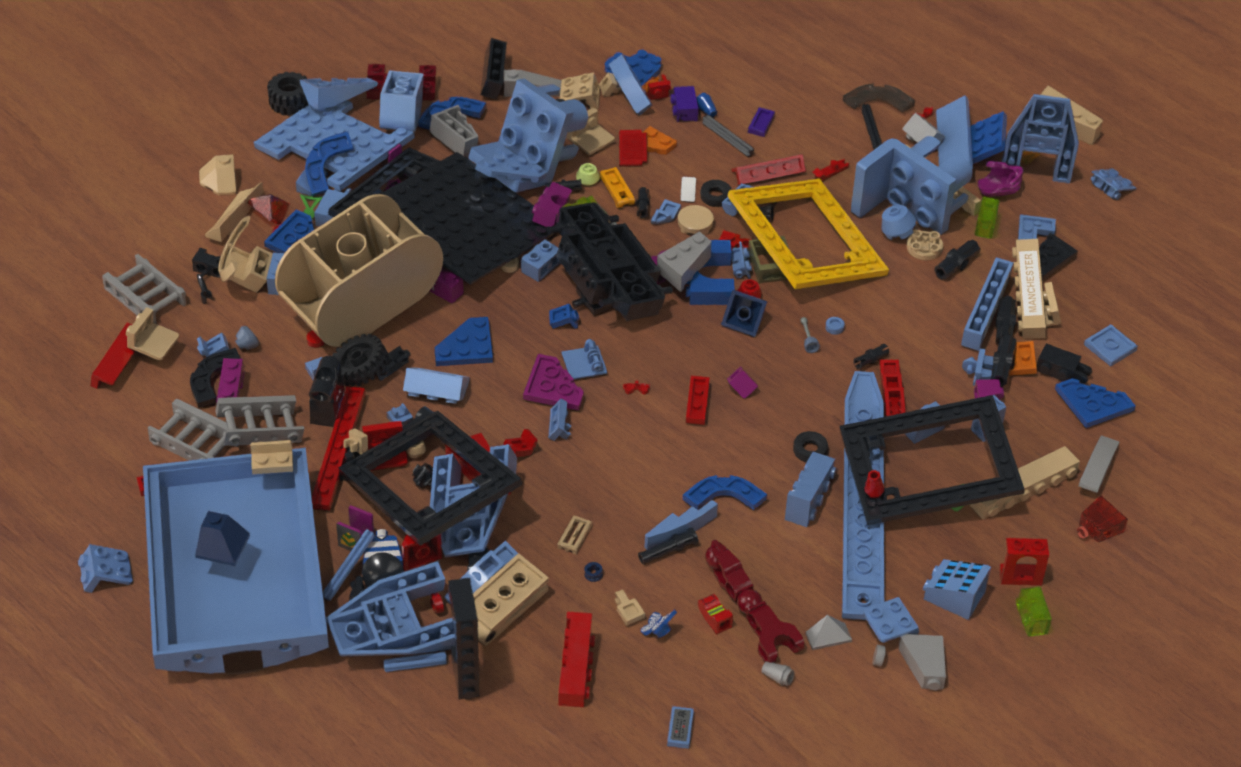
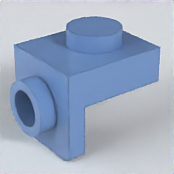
(212, 346)

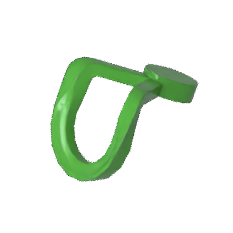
(310, 211)

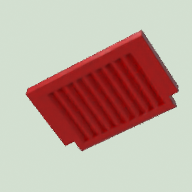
(632, 148)

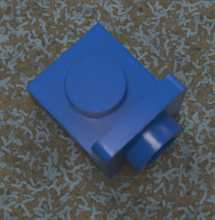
(563, 315)

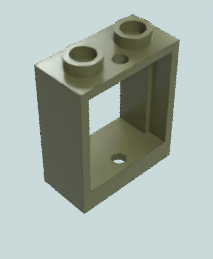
(764, 272)

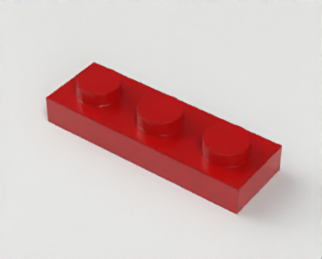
(697, 400)

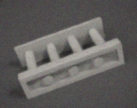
(137, 303)
(258, 406)
(197, 419)

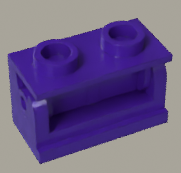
(684, 103)

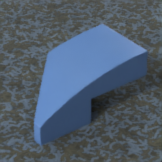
(666, 213)

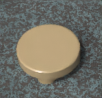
(695, 219)
(925, 244)

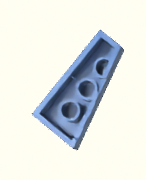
(809, 489)

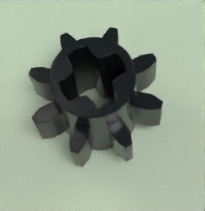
(423, 475)

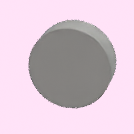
(879, 655)

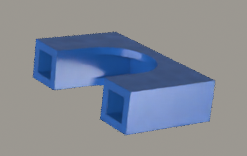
(711, 291)

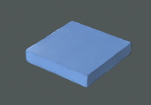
(1110, 345)

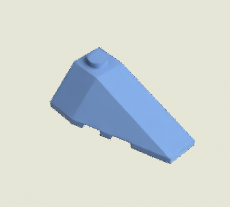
(329, 94)

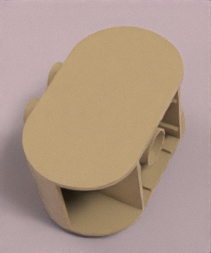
(358, 270)

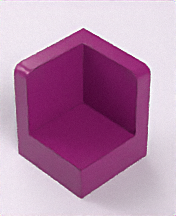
(742, 382)

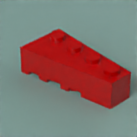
(576, 660)

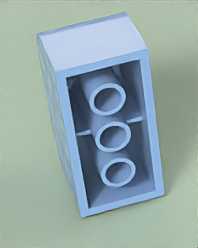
(401, 101)

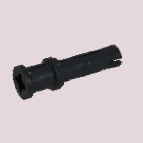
(676, 543)

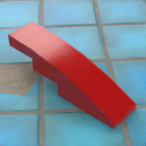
(891, 387)

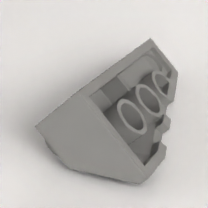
(512, 76)

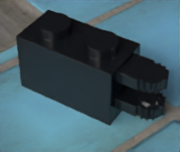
(1062, 364)

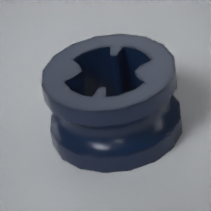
(597, 576)

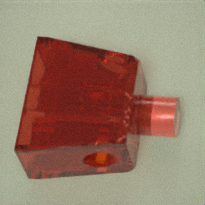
(1101, 521)

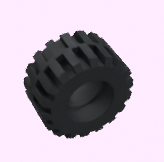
(286, 93)

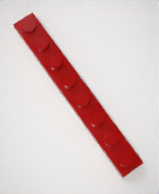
(335, 453)

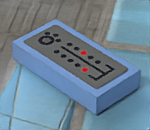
(680, 727)

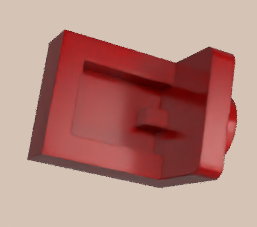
(659, 89)
(524, 445)

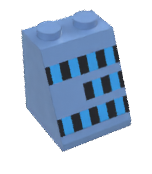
(957, 586)

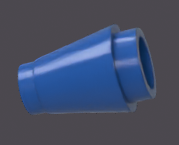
(706, 104)

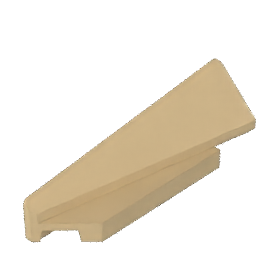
(234, 213)

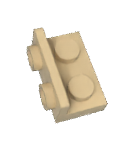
(1050, 306)
(272, 457)

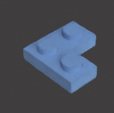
(1032, 225)

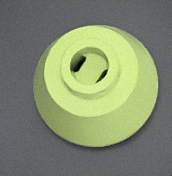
(588, 174)

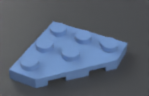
(512, 166)

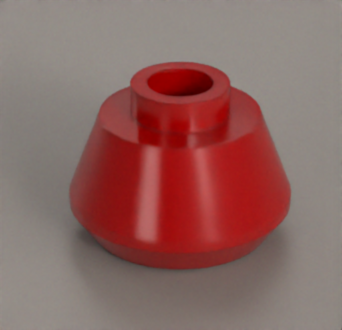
(750, 287)

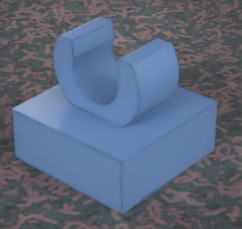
(400, 414)

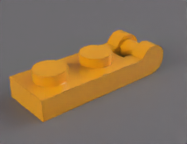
(617, 187)

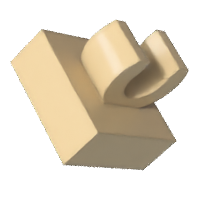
(609, 85)
(357, 441)

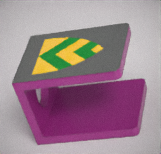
(359, 522)

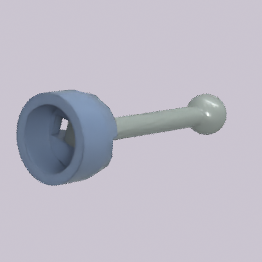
(811, 343)

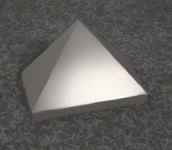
(828, 633)

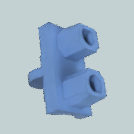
(971, 365)

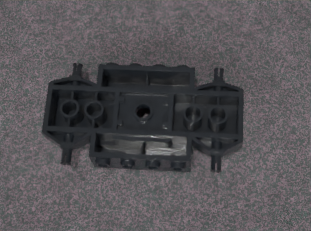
(608, 262)

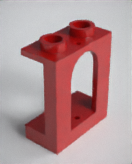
(1024, 573)

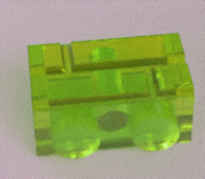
(987, 217)

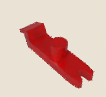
(834, 168)

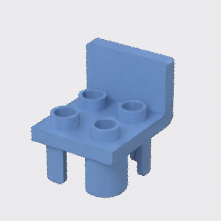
(536, 131)
(911, 181)

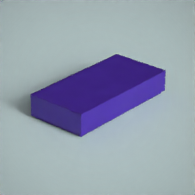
(761, 122)

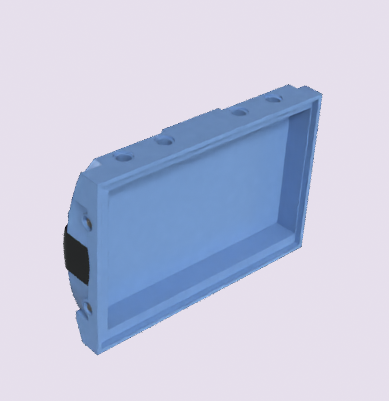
(223, 614)

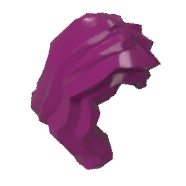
(1001, 180)

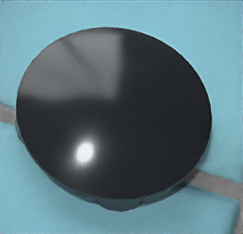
(379, 567)

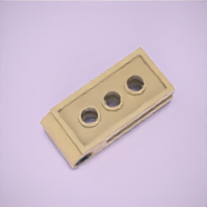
(507, 596)

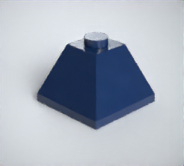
(744, 313)
(221, 539)

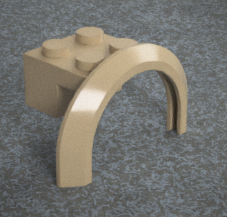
(242, 267)

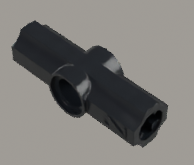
(957, 259)
(1005, 317)
(1004, 359)

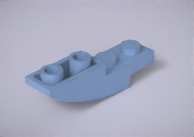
(488, 566)

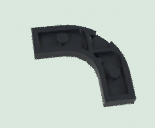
(203, 375)

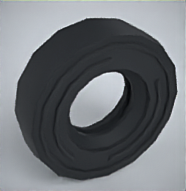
(711, 185)
(809, 437)

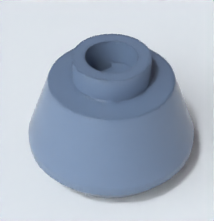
(246, 338)

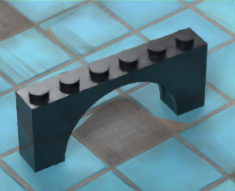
(466, 648)

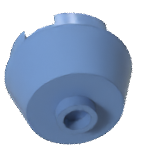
(897, 222)

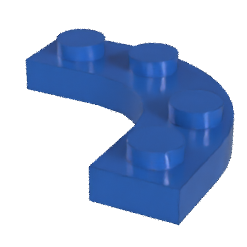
(467, 106)
(319, 155)
(733, 486)

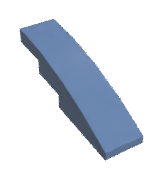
(630, 84)
(677, 525)

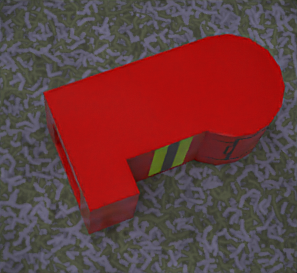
(715, 613)

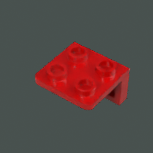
(380, 432)

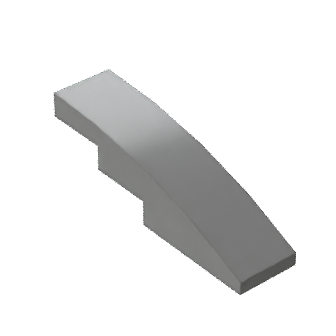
(1099, 464)

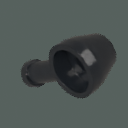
(768, 211)

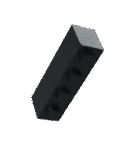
(493, 68)

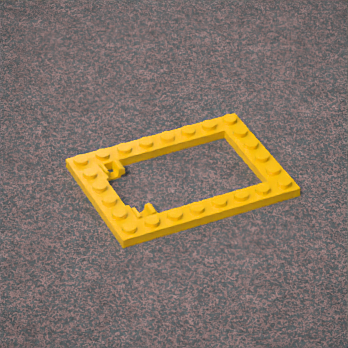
(800, 272)

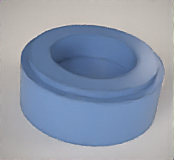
(834, 325)

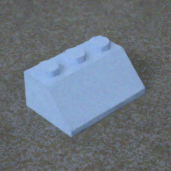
(435, 384)

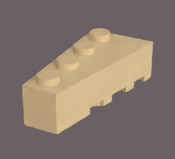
(1087, 124)

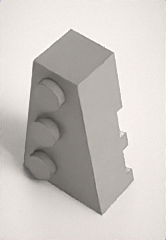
(453, 130)
(684, 259)

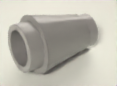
(779, 673)

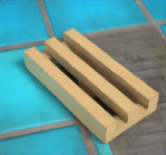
(569, 546)

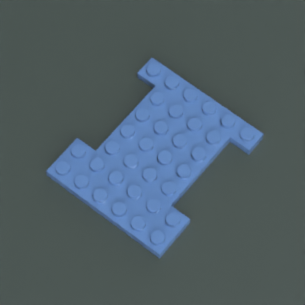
(310, 126)

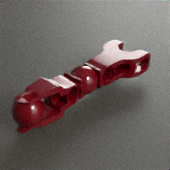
(760, 616)

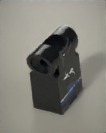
(326, 392)

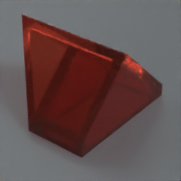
(270, 207)

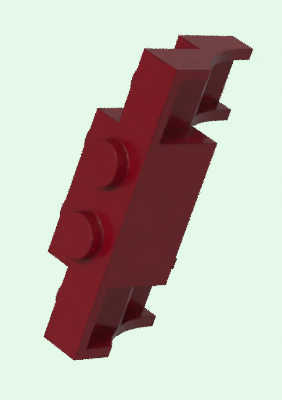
(377, 73)

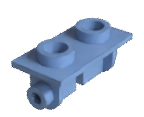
(740, 261)

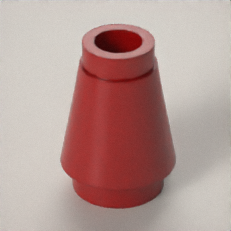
(874, 485)

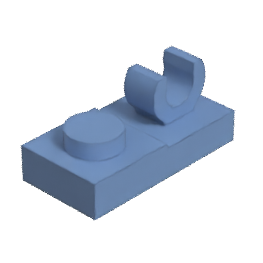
(557, 423)

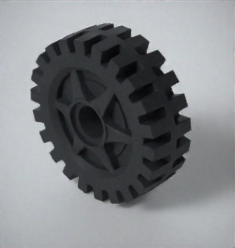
(361, 359)

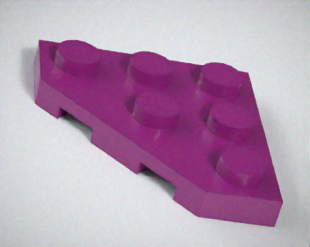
(551, 383)

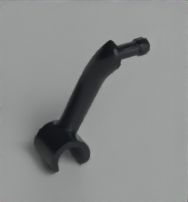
(205, 293)

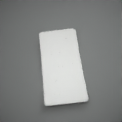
(688, 189)

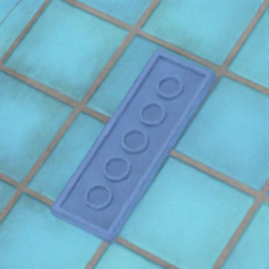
(954, 124)

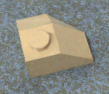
(219, 175)

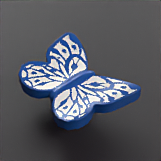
(658, 624)

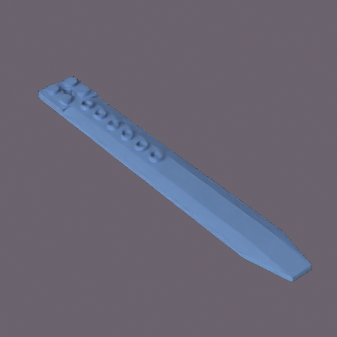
(861, 542)

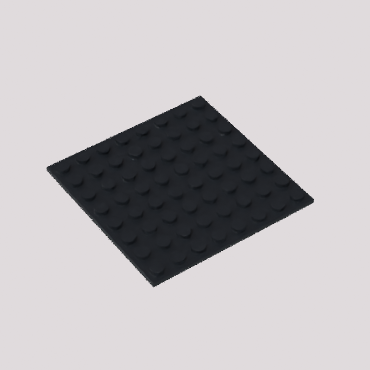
(469, 216)

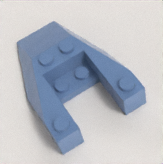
(1048, 128)
(475, 531)
(384, 620)

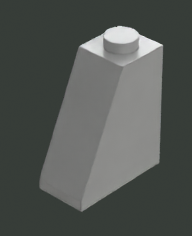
(925, 659)

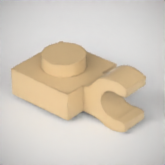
(629, 610)

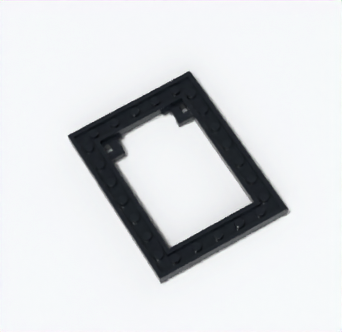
(406, 163)
(858, 447)
(426, 524)

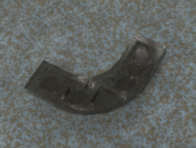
(887, 93)

